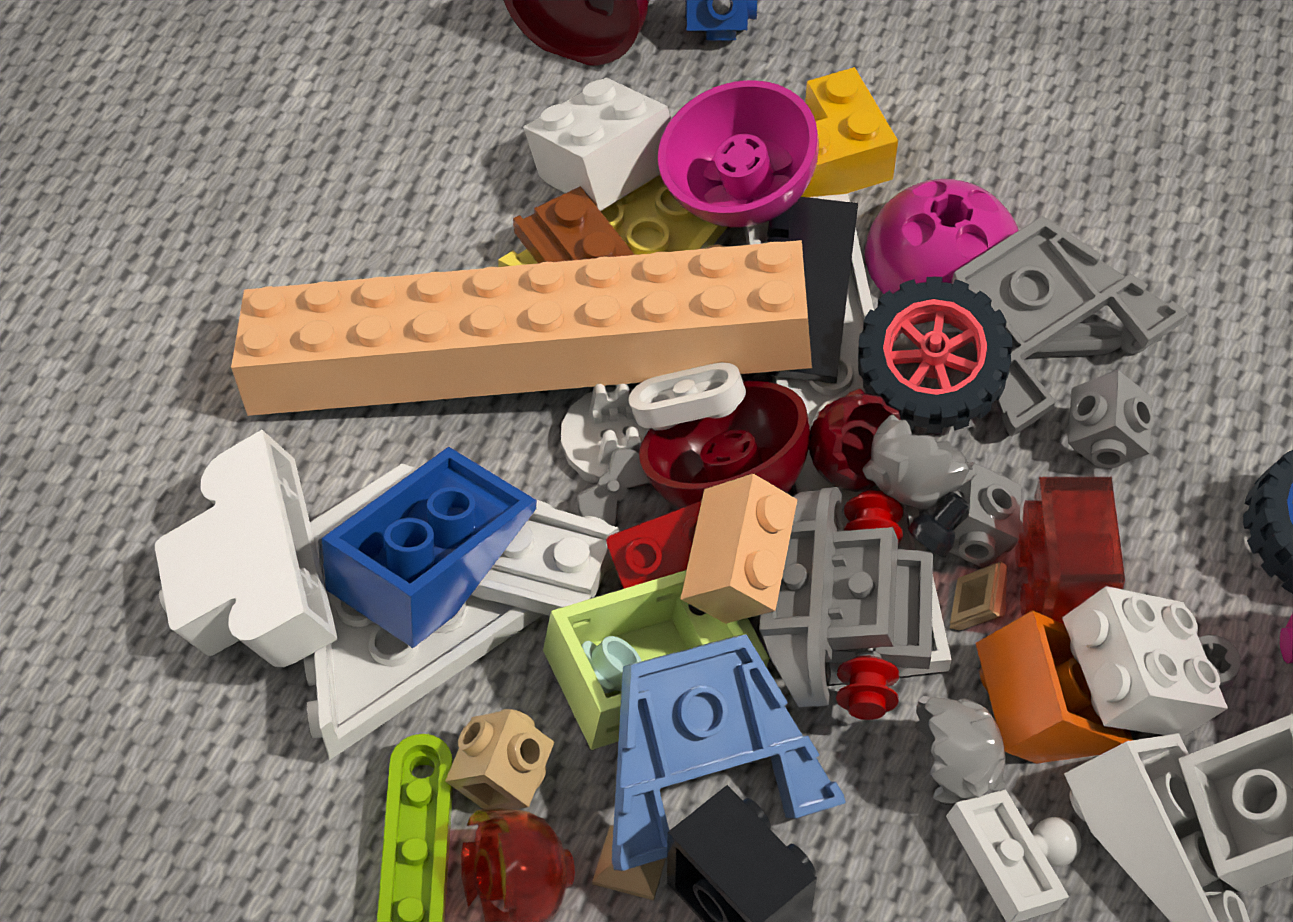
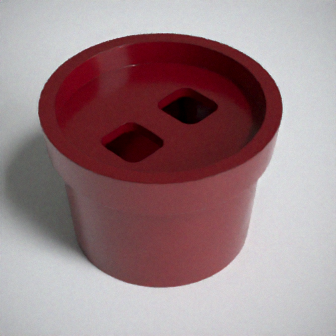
(581, 29)

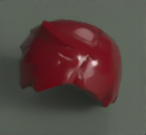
(844, 438)

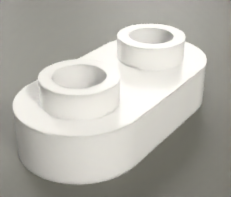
(687, 396)

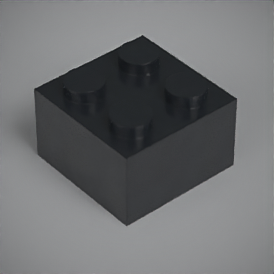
(735, 867)

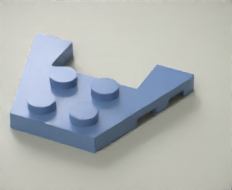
(698, 717)

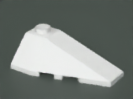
(1149, 825)

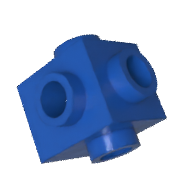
(702, 17)

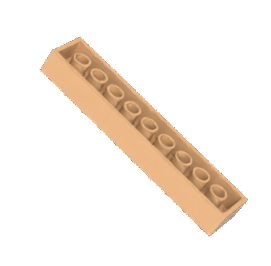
(521, 328)

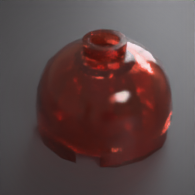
(518, 862)

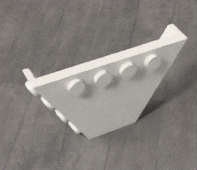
(373, 674)

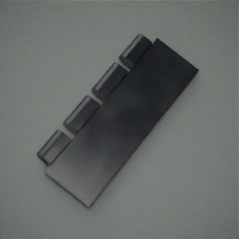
(827, 249)

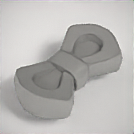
(623, 474)

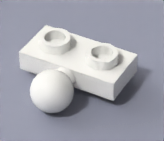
(1012, 858)

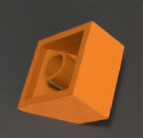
(1042, 693)

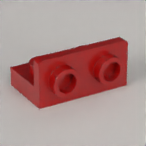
(655, 546)

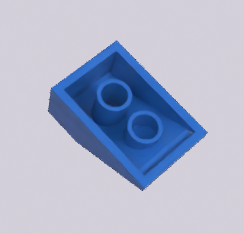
(424, 545)

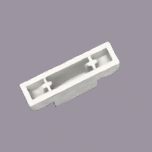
(248, 561)

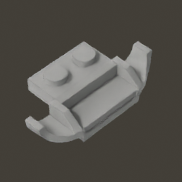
(830, 597)

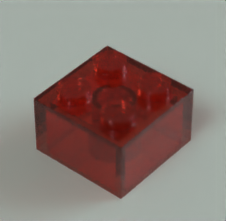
(1068, 544)

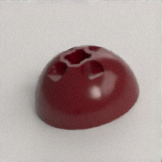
(760, 437)

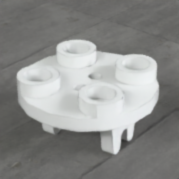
(595, 416)

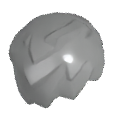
(914, 466)
(964, 746)

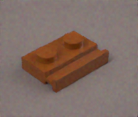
(569, 230)

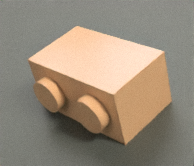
(739, 549)

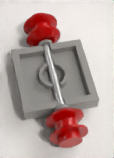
(873, 670)

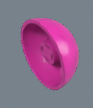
(740, 153)
(933, 232)

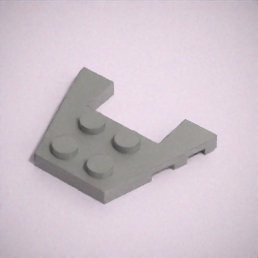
(1044, 288)

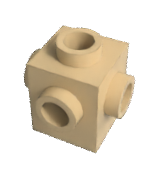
(500, 760)

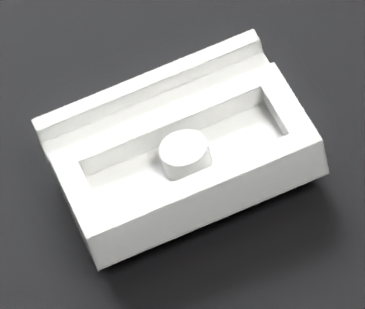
(546, 569)

